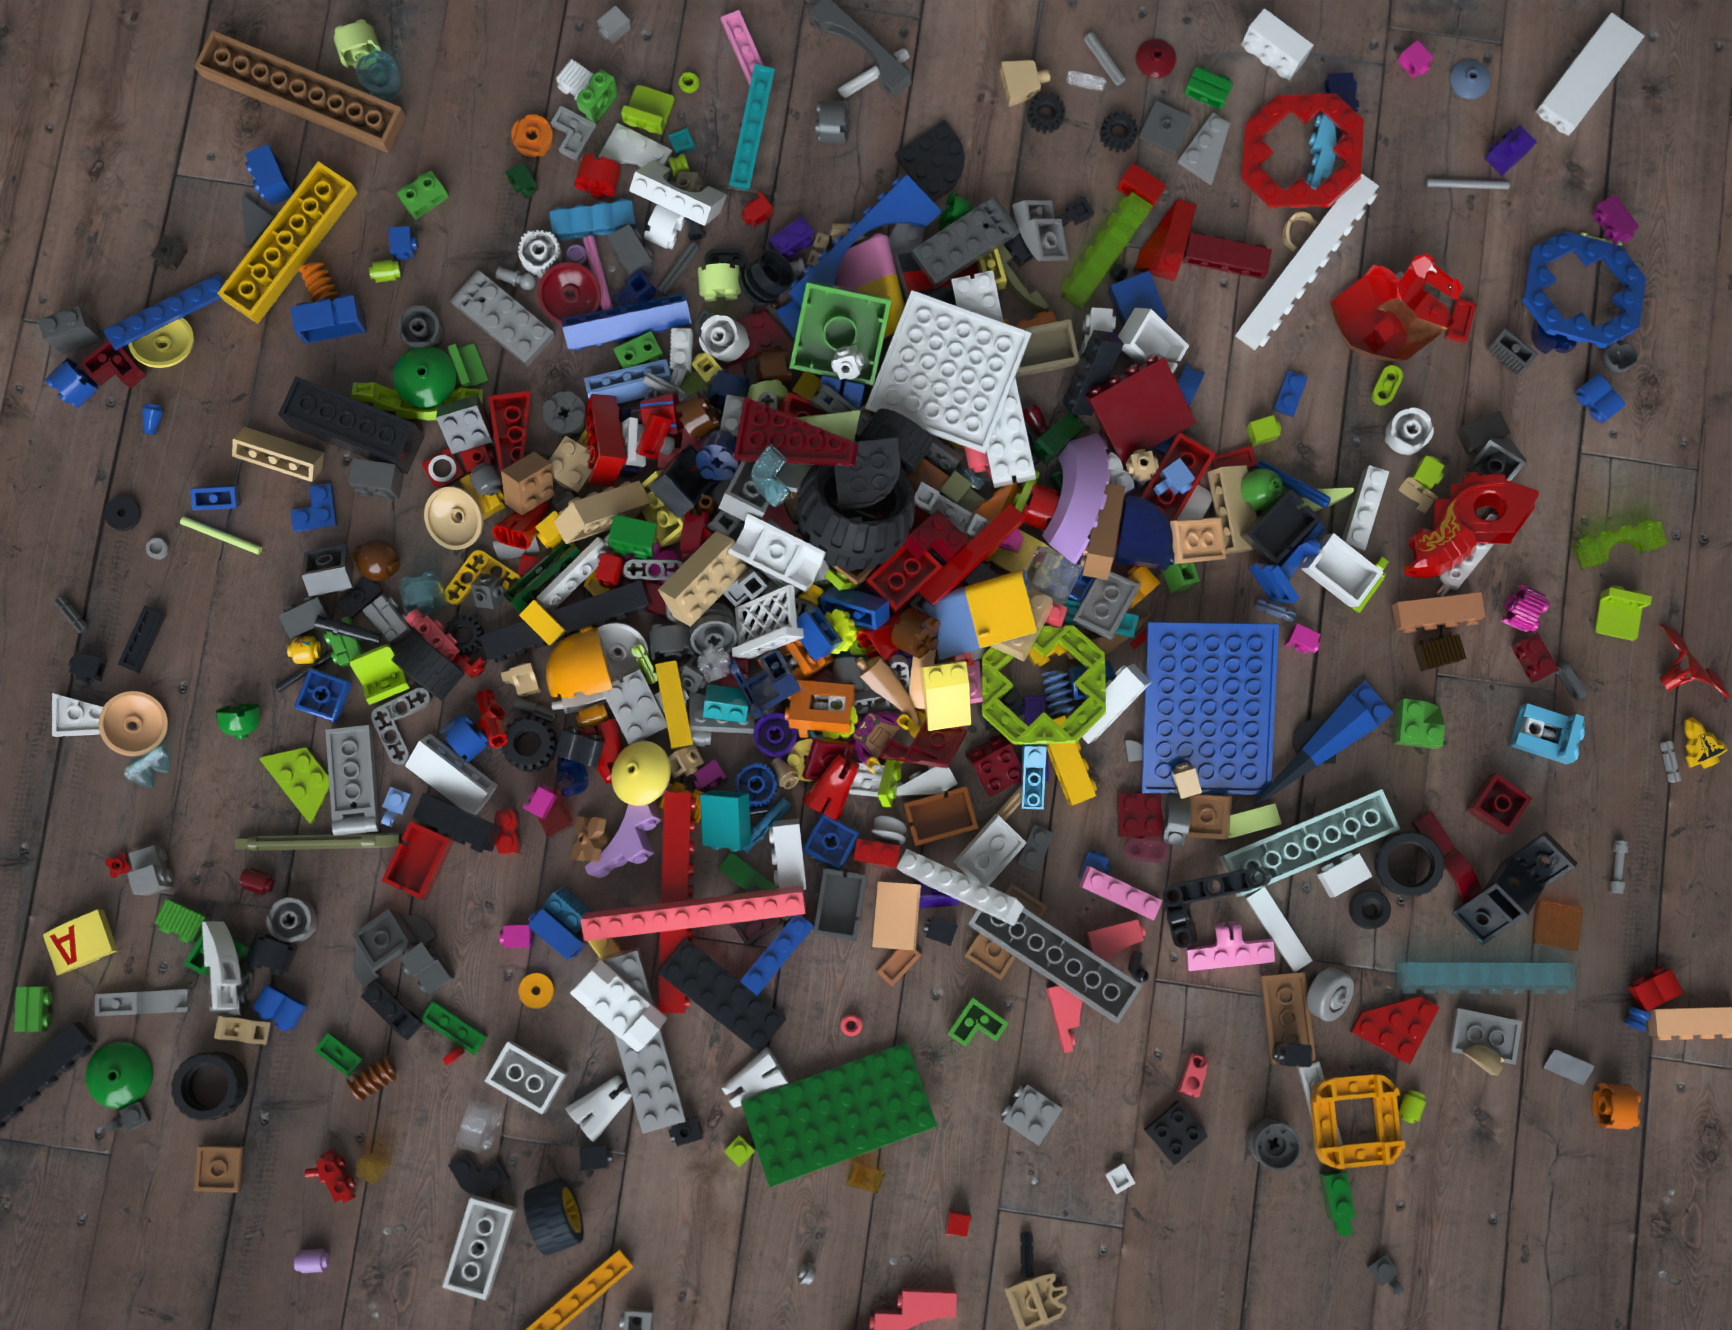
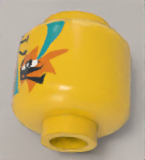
(304, 649)

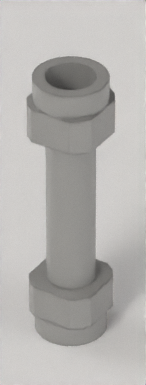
(1617, 885)

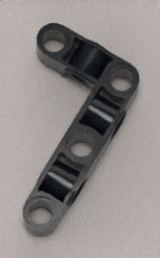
(1200, 889)

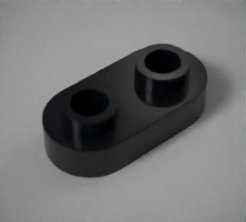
(726, 256)

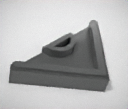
(255, 221)

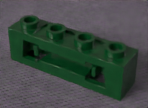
(541, 576)

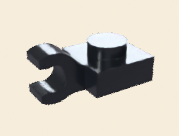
(1077, 212)

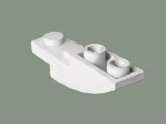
(223, 964)

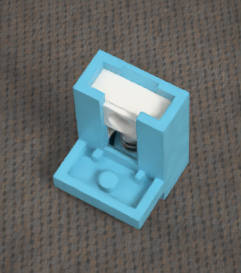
(1565, 739)

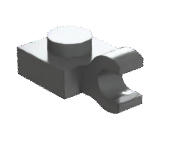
(131, 1118)
(1385, 1272)

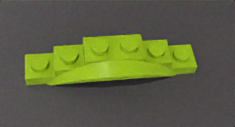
(389, 400)

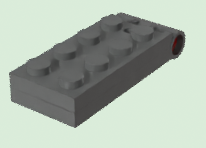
(964, 242)

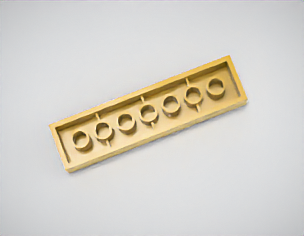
(287, 242)

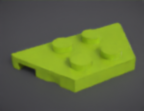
(300, 778)

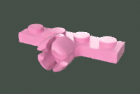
(1230, 950)

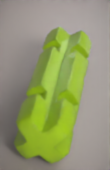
(644, 663)

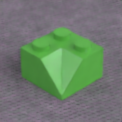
(1418, 724)

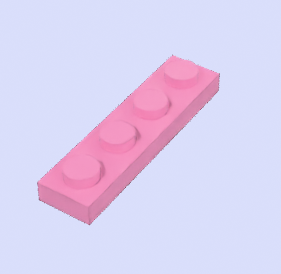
(741, 43)
(1120, 893)

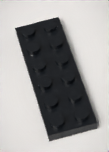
(721, 995)

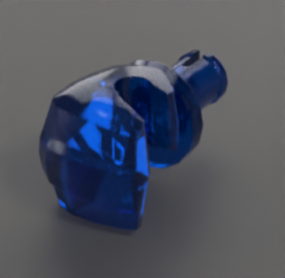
(576, 774)

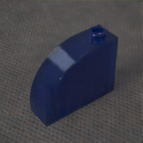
(1144, 535)

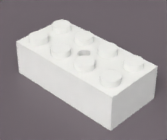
(473, 1269)

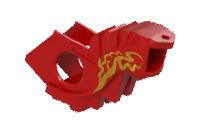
(1460, 529)

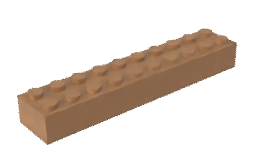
(300, 91)

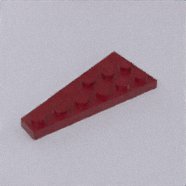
(790, 436)

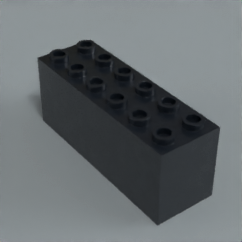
(351, 424)

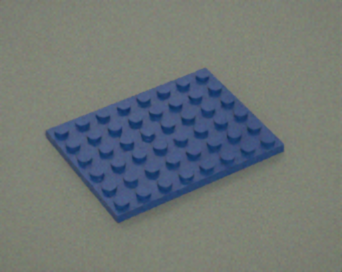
(1210, 705)

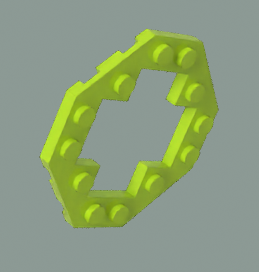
(1044, 729)

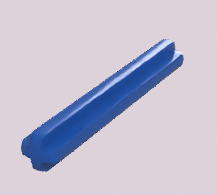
(1298, 486)

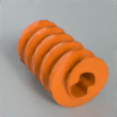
(317, 282)

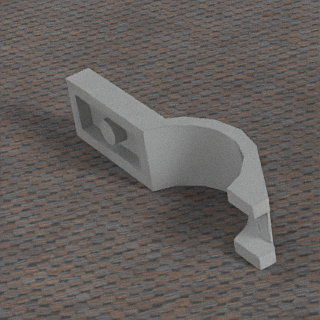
(142, 1002)

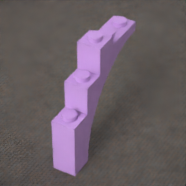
(630, 840)

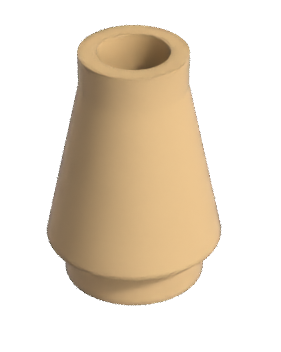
(784, 773)

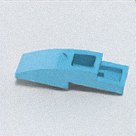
(1322, 145)

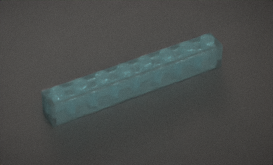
(1489, 976)

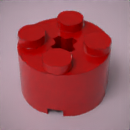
(597, 176)
(1041, 506)

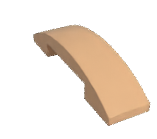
(915, 688)

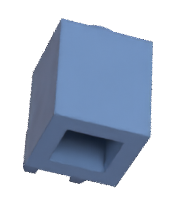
(1176, 478)

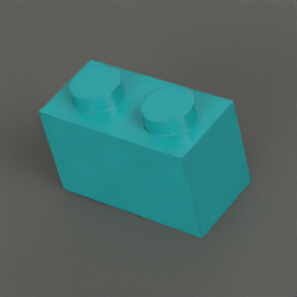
(725, 704)

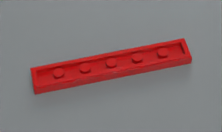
(972, 555)

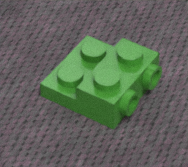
(597, 96)

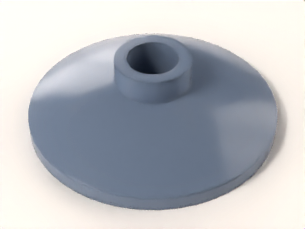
(1464, 85)

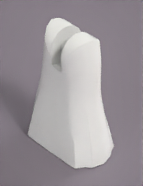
(756, 1078)
(599, 1107)

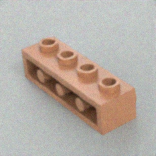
(1438, 611)

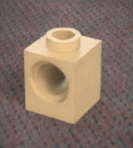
(1186, 780)

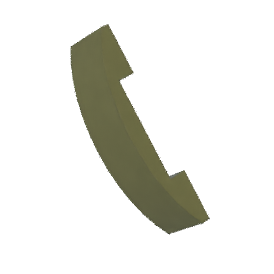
(1033, 301)

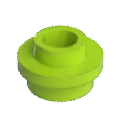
(688, 76)

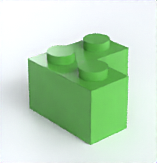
(975, 1017)

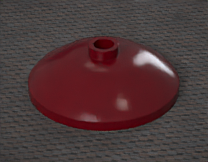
(554, 288)

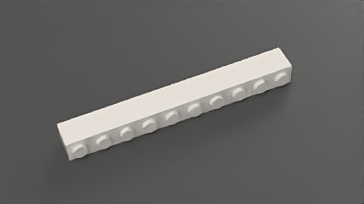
(1305, 263)

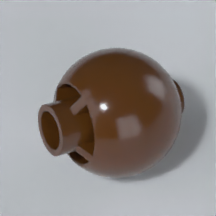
(377, 559)

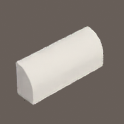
(450, 774)

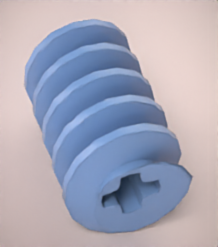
(1058, 693)

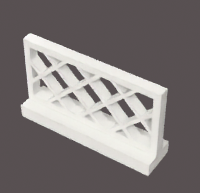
(768, 639)

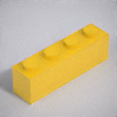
(1071, 770)

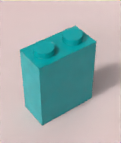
(725, 820)

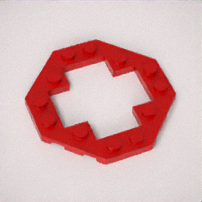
(1304, 108)

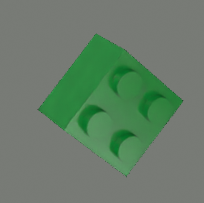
(633, 537)

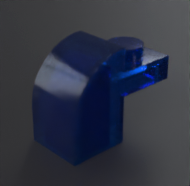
(638, 289)
(1546, 342)

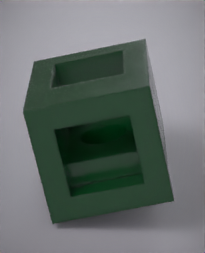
(522, 180)

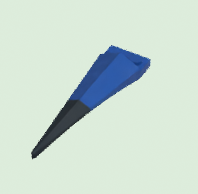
(1352, 719)

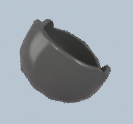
(1619, 357)

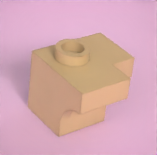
(524, 678)

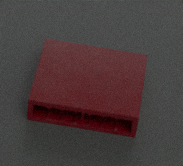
(1140, 407)

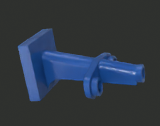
(1275, 578)

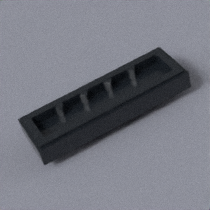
(142, 639)

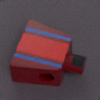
(660, 405)

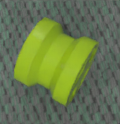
(678, 164)

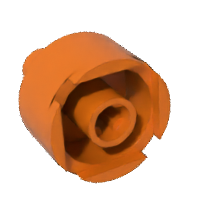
(1616, 1106)

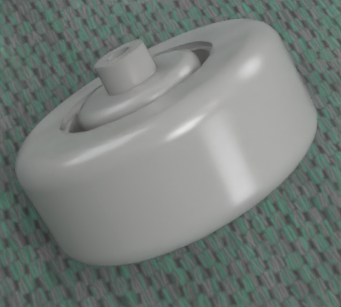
(1330, 994)

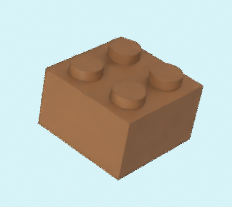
(527, 483)

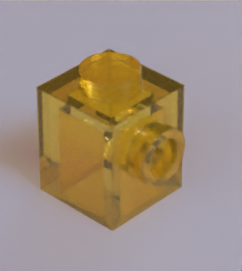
(372, 1168)

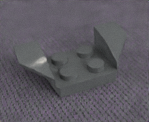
(384, 940)

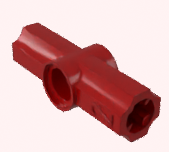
(491, 718)

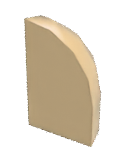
(1485, 1058)

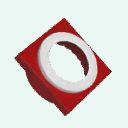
(455, 474)

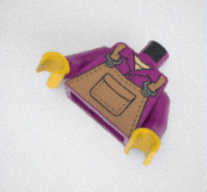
(873, 734)

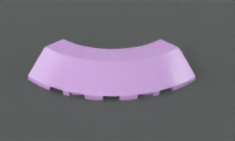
(1082, 495)

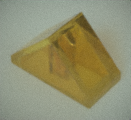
(864, 1177)

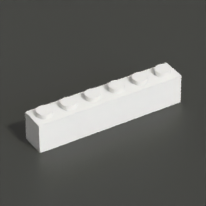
(960, 887)

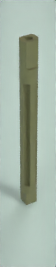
(318, 841)

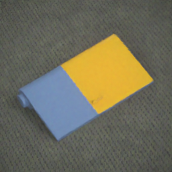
(983, 614)

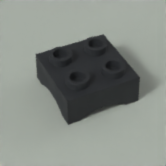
(1175, 1132)

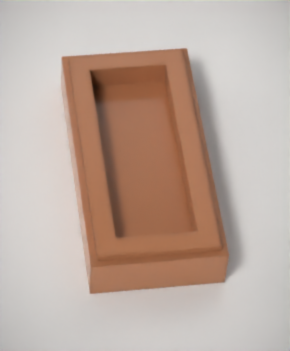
(897, 965)

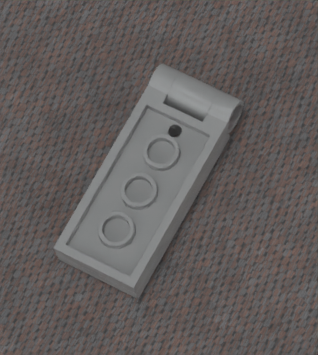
(502, 318)
(352, 780)

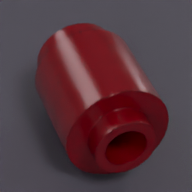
(256, 881)

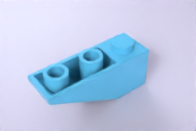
(1033, 775)

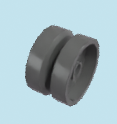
(715, 629)

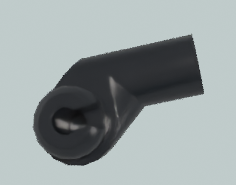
(1136, 969)

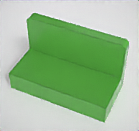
(468, 365)

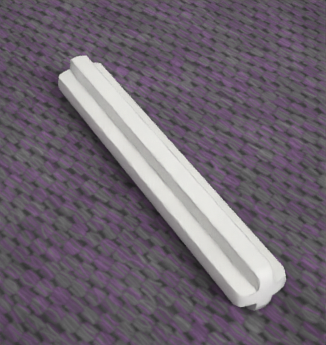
(868, 76)

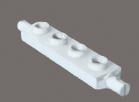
(573, 575)
(1454, 579)

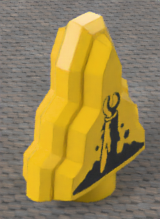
(1701, 745)

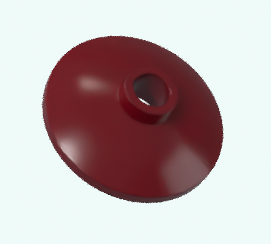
(1153, 66)

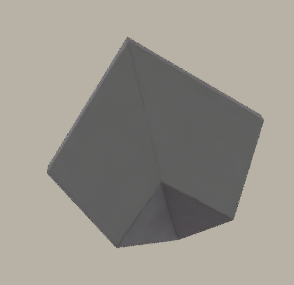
(1499, 457)

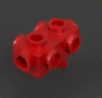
(333, 1174)

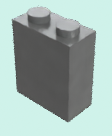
(70, 330)

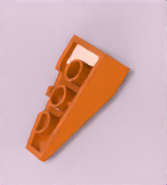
(996, 505)

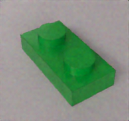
(338, 1054)

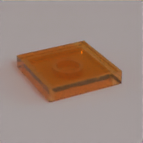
(1558, 925)

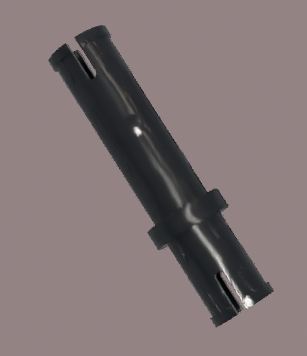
(341, 628)

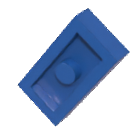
(1290, 393)

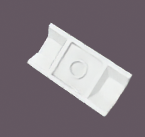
(778, 553)
(619, 1006)

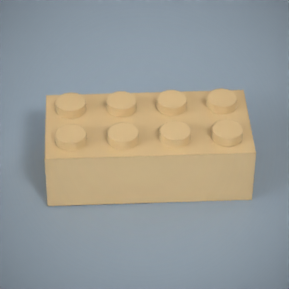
(596, 510)
(702, 579)

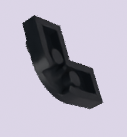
(476, 1181)

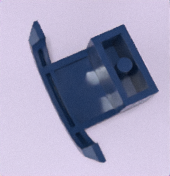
(768, 686)

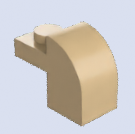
(242, 1029)

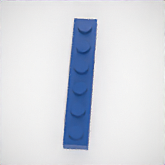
(164, 312)

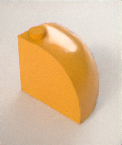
(579, 665)

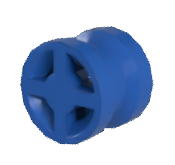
(1637, 1019)

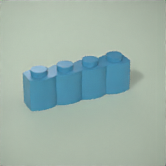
(592, 220)

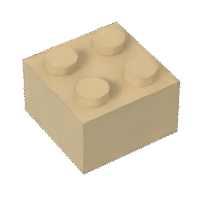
(571, 466)

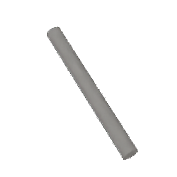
(1456, 183)

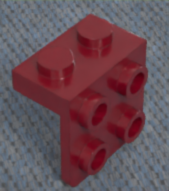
(995, 764)

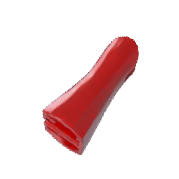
(520, 529)
(880, 639)
(613, 746)
(832, 788)

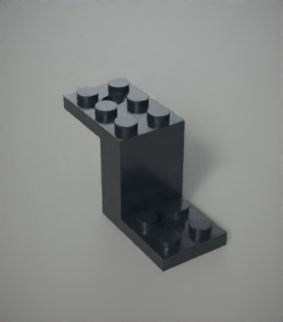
(1514, 888)

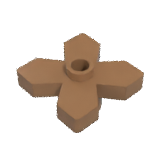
(590, 839)

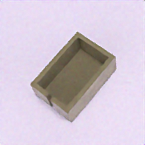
(1049, 348)

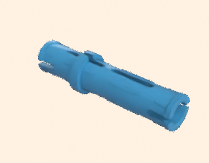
(763, 825)

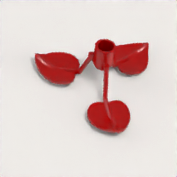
(1677, 676)

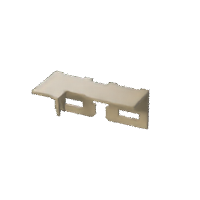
(824, 238)
(1411, 492)

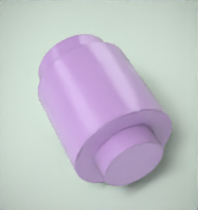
(311, 1260)

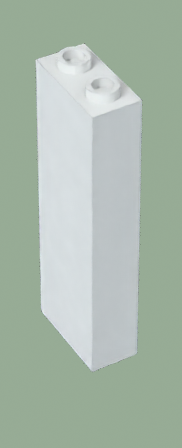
(1589, 74)

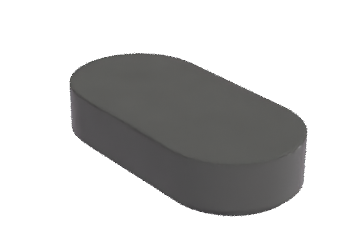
(1570, 681)

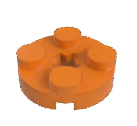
(526, 126)

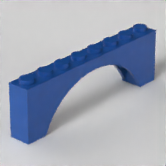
(902, 205)

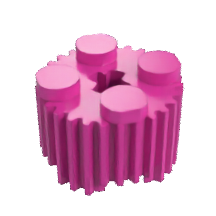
(1525, 608)

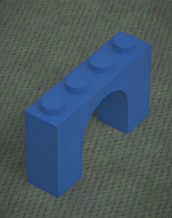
(777, 953)

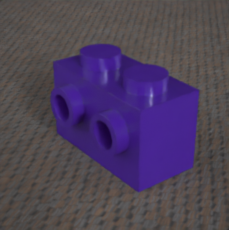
(792, 238)

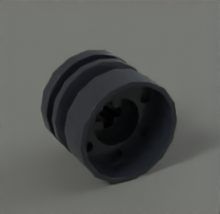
(766, 277)

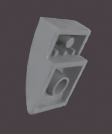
(1041, 230)

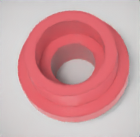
(851, 1032)

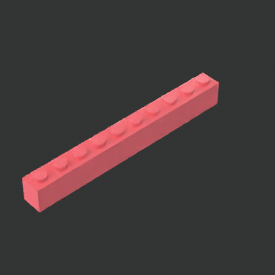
(693, 913)

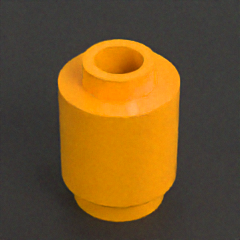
(592, 716)

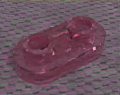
(1145, 850)

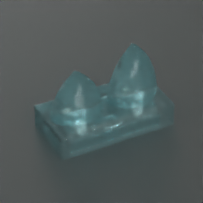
(139, 769)

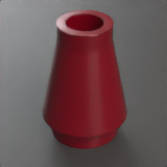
(1034, 418)

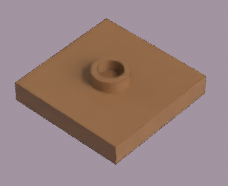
(1210, 816)
(219, 1168)

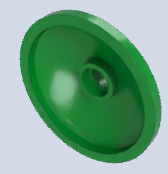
(425, 389)
(133, 1074)

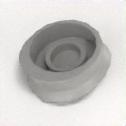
(889, 830)

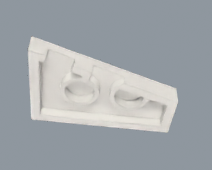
(633, 148)
(74, 717)

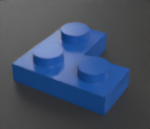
(322, 512)

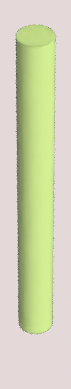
(221, 535)

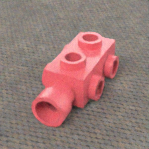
(433, 633)

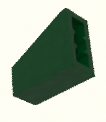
(1058, 437)

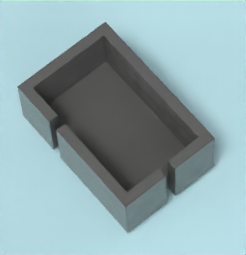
(839, 904)

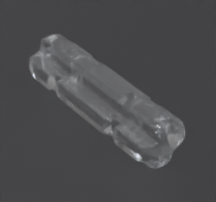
(1086, 80)

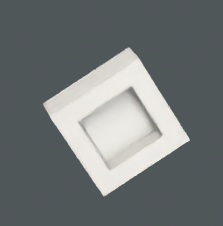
(1119, 1178)

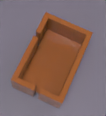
(940, 817)

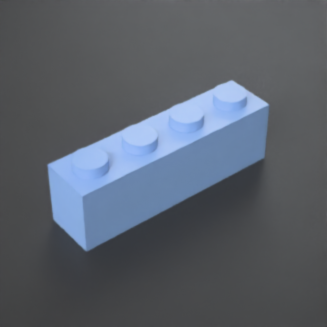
(627, 382)

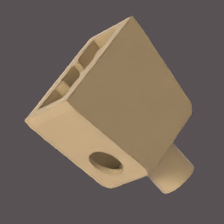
(1022, 80)

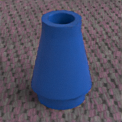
(151, 418)

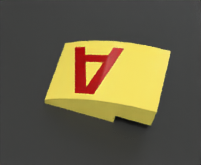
(80, 942)

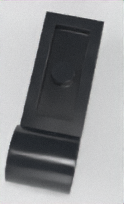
(392, 1010)

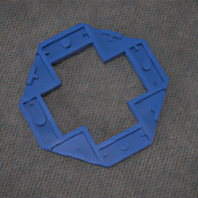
(1579, 327)

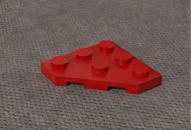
(1397, 1026)

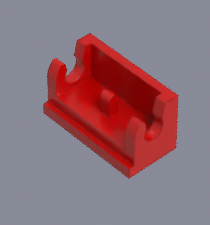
(1141, 184)

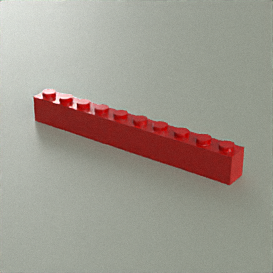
(676, 885)

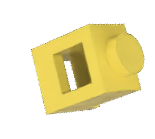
(703, 361)

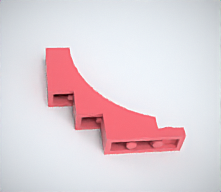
(1104, 944)

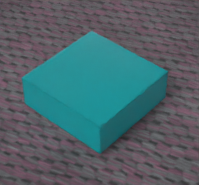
(681, 141)

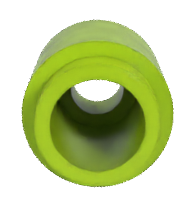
(385, 270)
(1412, 1106)

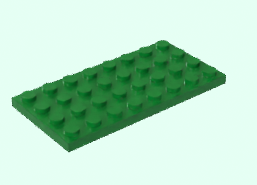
(838, 1114)

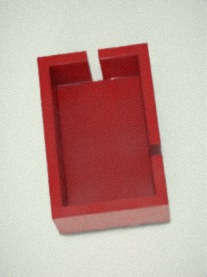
(419, 862)

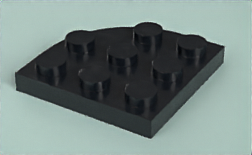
(934, 160)
(871, 477)

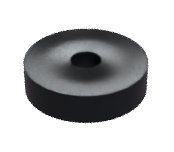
(114, 508)

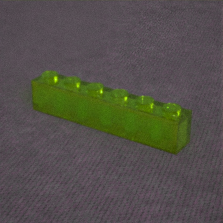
(1106, 251)

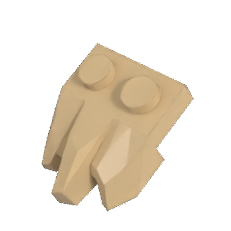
(1036, 1301)

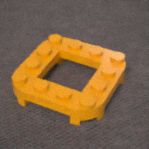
(1386, 1114)

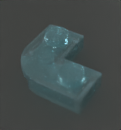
(764, 476)

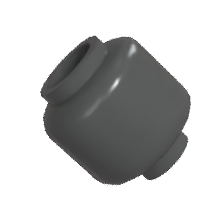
(485, 479)

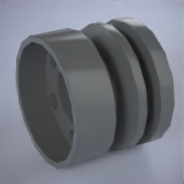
(1282, 1153)

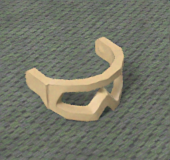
(1285, 231)

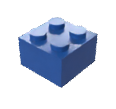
(268, 175)

